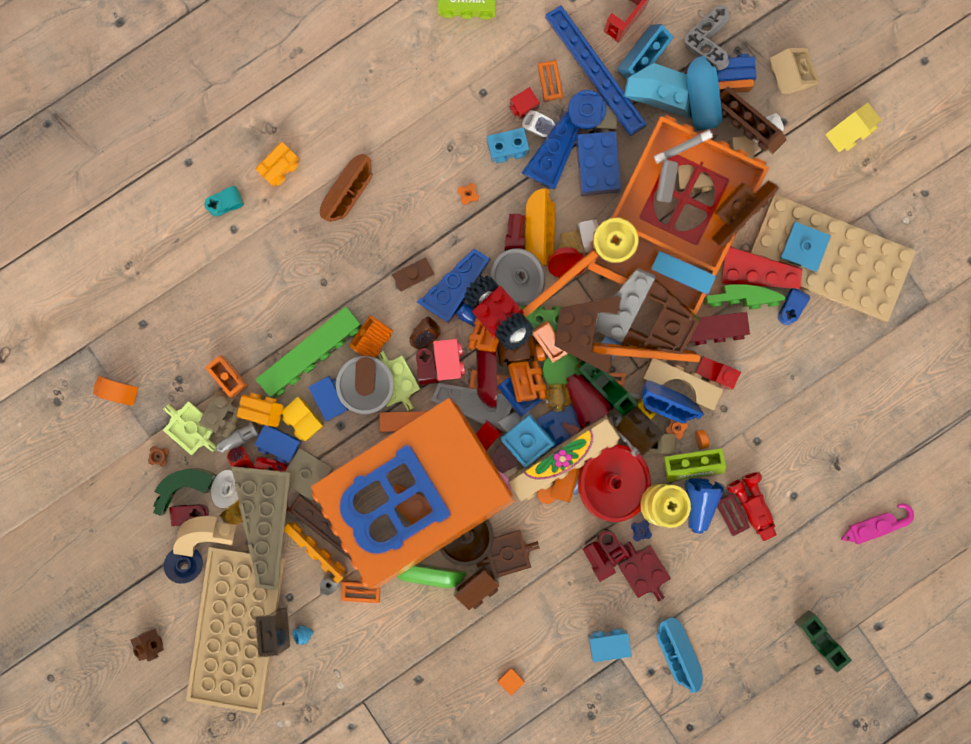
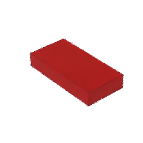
(488, 434)

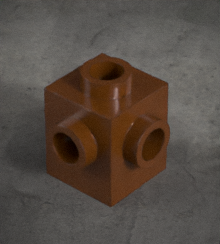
(147, 645)

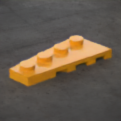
(315, 552)

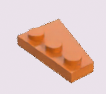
(414, 507)

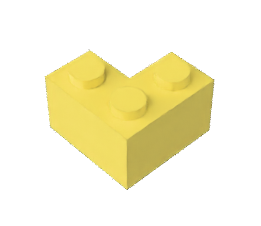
(856, 126)

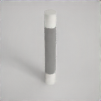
(683, 146)

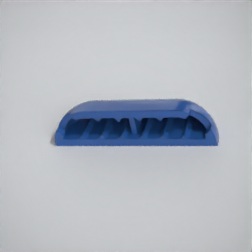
(669, 403)

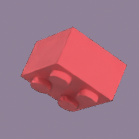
(448, 359)

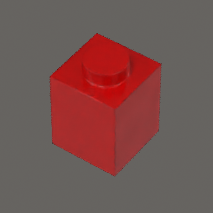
(523, 103)

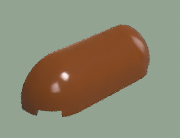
(347, 189)

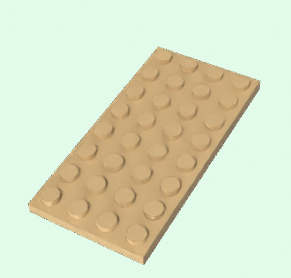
(856, 266)
(225, 650)

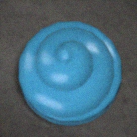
(302, 634)

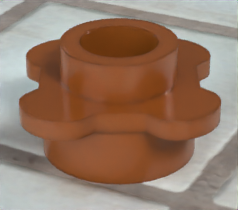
(154, 451)

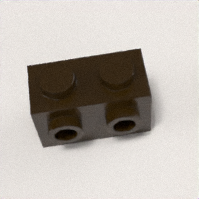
(639, 430)

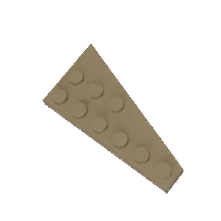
(263, 512)

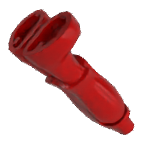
(754, 506)

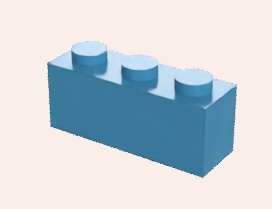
(646, 50)

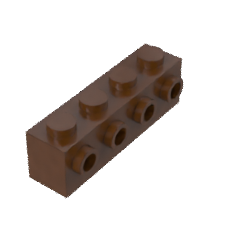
(751, 121)

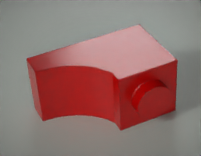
(718, 372)

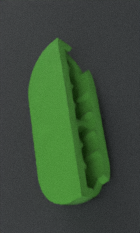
(433, 576)

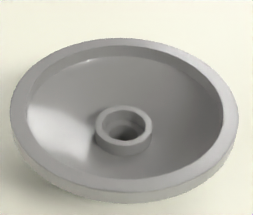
(507, 273)
(364, 404)

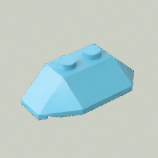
(661, 89)

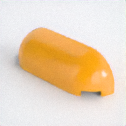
(540, 225)

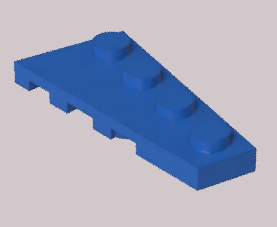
(552, 155)
(449, 293)

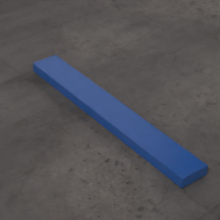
(595, 70)

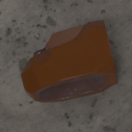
(424, 333)

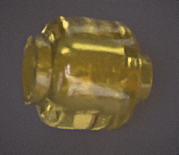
(557, 397)

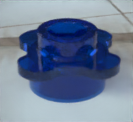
(646, 534)

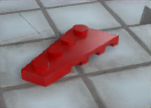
(751, 269)

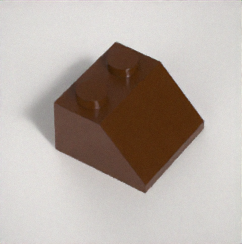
(476, 588)

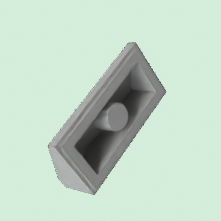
(667, 181)

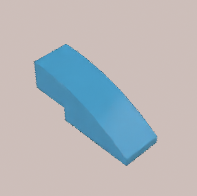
(683, 272)

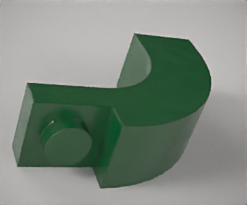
(608, 388)
(192, 477)

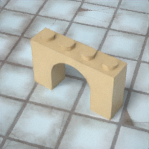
(704, 182)

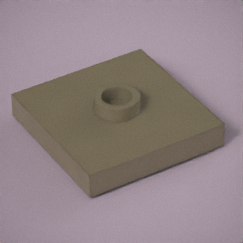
(306, 471)

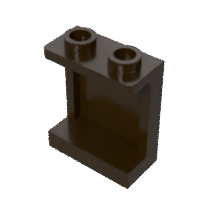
(272, 633)

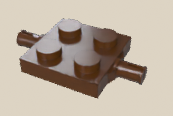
(509, 554)

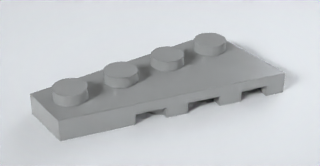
(633, 294)
(471, 404)

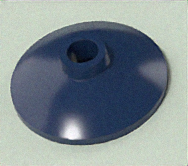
(174, 571)

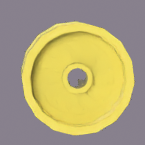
(627, 240)
(665, 505)

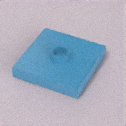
(805, 246)
(527, 441)

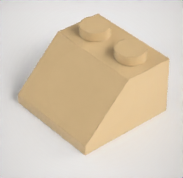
(794, 70)

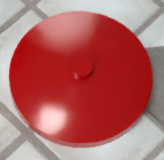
(614, 484)

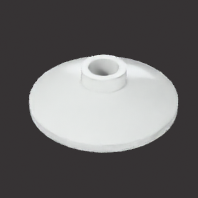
(224, 490)

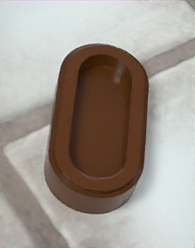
(365, 376)

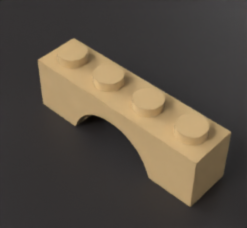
(704, 393)

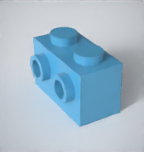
(508, 145)
(609, 645)

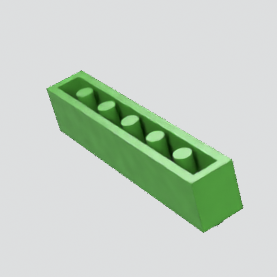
(309, 352)

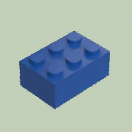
(598, 163)

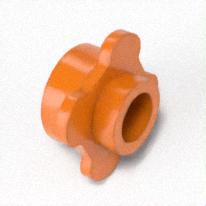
(472, 197)
(679, 432)

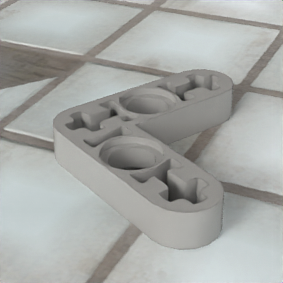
(703, 37)

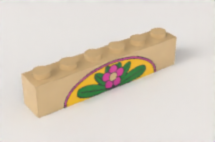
(564, 458)

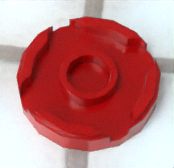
(563, 261)

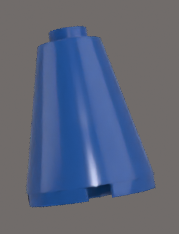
(704, 501)

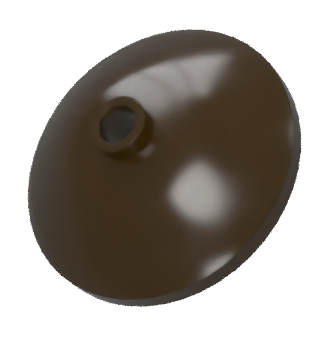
(472, 550)

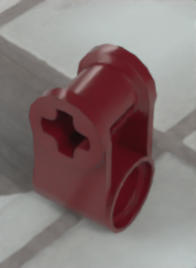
(426, 370)
(182, 513)
(614, 549)

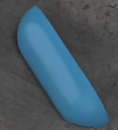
(704, 94)
(680, 654)

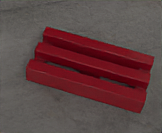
(739, 529)

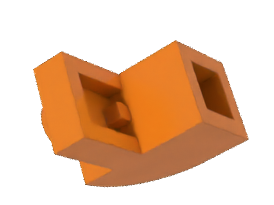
(115, 391)

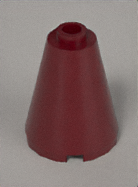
(586, 400)

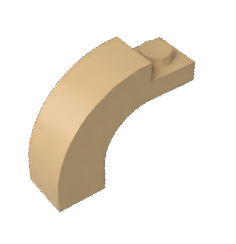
(202, 530)

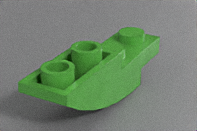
(750, 295)

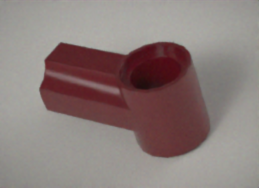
(515, 236)
(600, 564)

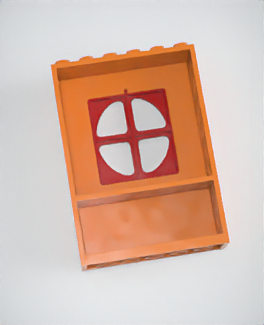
(694, 246)

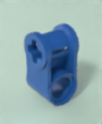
(794, 303)

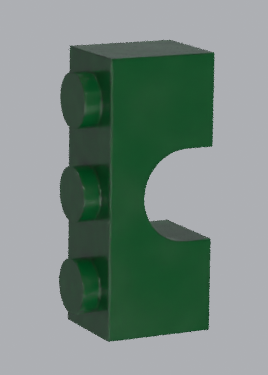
(821, 640)

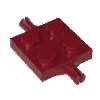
(644, 571)

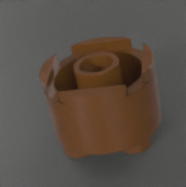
(522, 354)

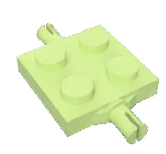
(404, 381)
(185, 428)

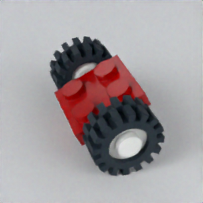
(498, 313)

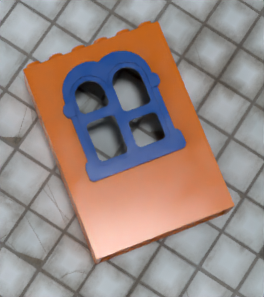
(447, 468)

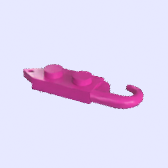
(877, 526)

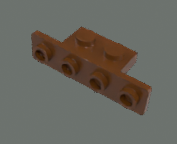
(739, 208)

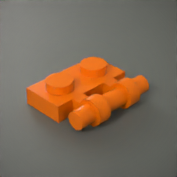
(482, 338)
(523, 382)

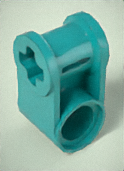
(226, 200)

